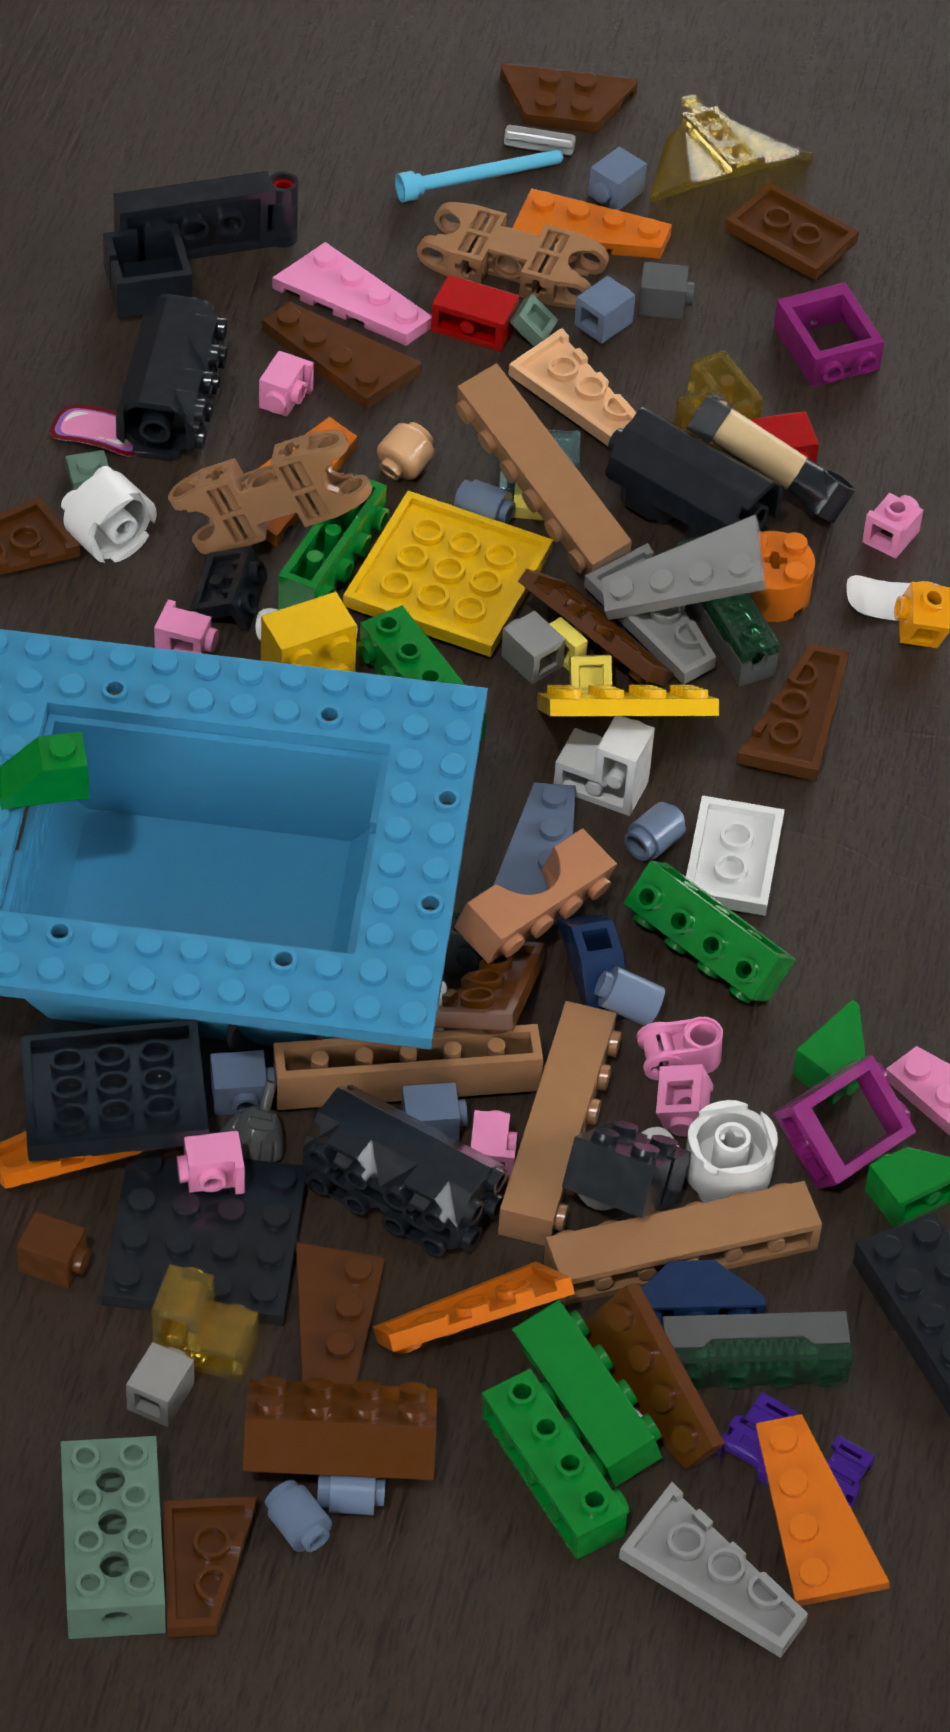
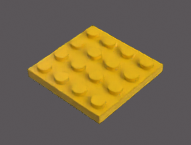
(448, 572)
(639, 701)

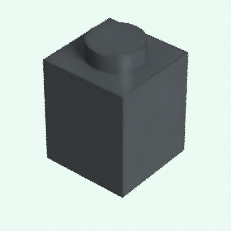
(665, 290)

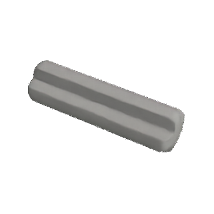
(539, 139)

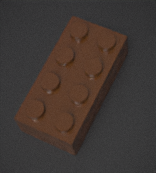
(340, 1428)

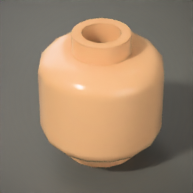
(405, 451)

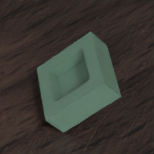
(533, 320)
(83, 466)

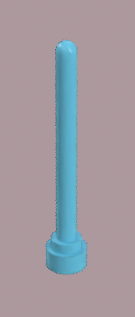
(411, 185)

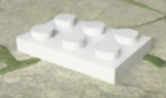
(735, 852)

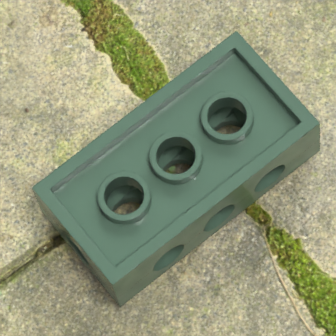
(112, 1537)

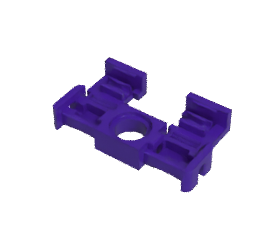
(846, 1463)

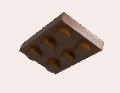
(792, 230)

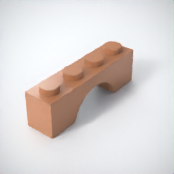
(502, 919)

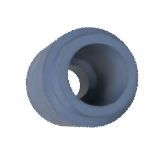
(485, 500)
(655, 831)
(350, 1494)
(298, 1516)

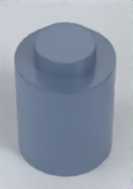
(629, 995)

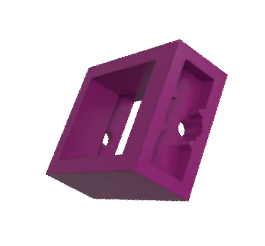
(820, 308)
(810, 1138)

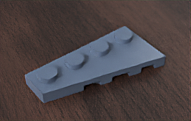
(542, 825)

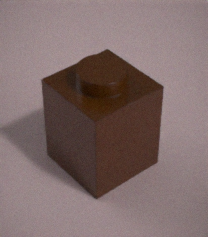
(53, 1250)

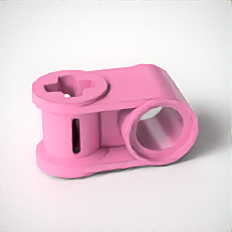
(681, 1044)

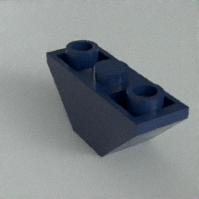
(591, 949)
(700, 1289)

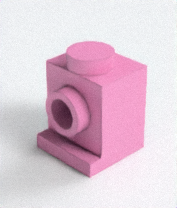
(285, 383)
(897, 516)
(184, 630)
(681, 1096)
(493, 1137)
(212, 1162)

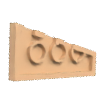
(571, 386)

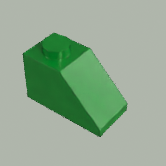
(46, 772)
(831, 1049)
(908, 1184)

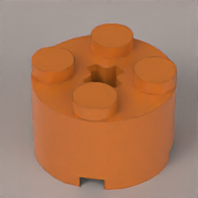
(787, 573)

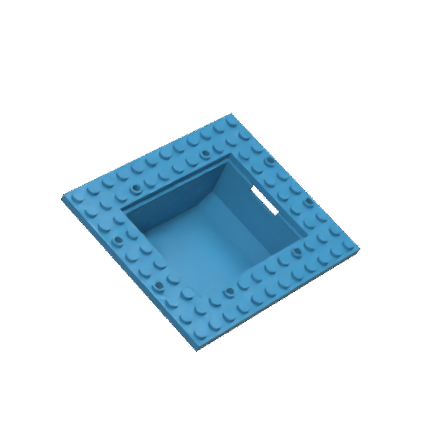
(235, 842)

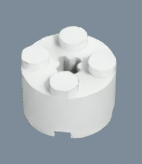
(108, 515)
(730, 1150)

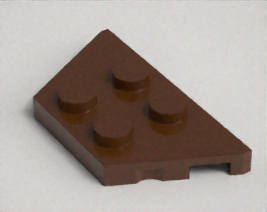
(566, 97)

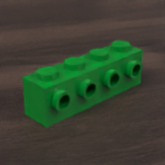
(331, 550)
(401, 649)
(708, 932)
(588, 1392)
(555, 1464)

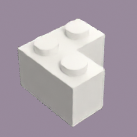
(609, 768)

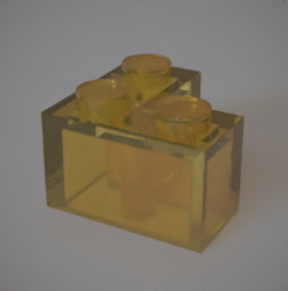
(723, 377)
(208, 1331)

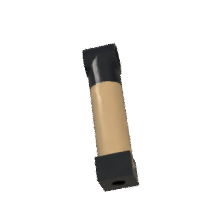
(817, 487)

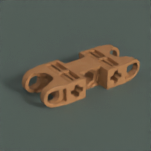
(512, 253)
(292, 483)

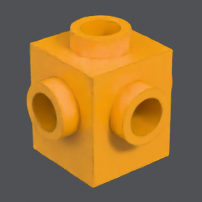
(923, 614)

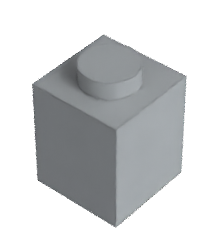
(533, 647)
(160, 1384)

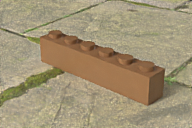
(541, 471)
(469, 1057)
(561, 1110)
(728, 1230)

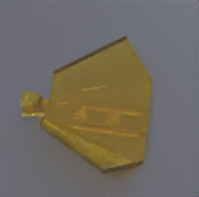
(714, 149)

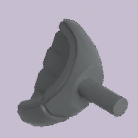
(259, 1129)

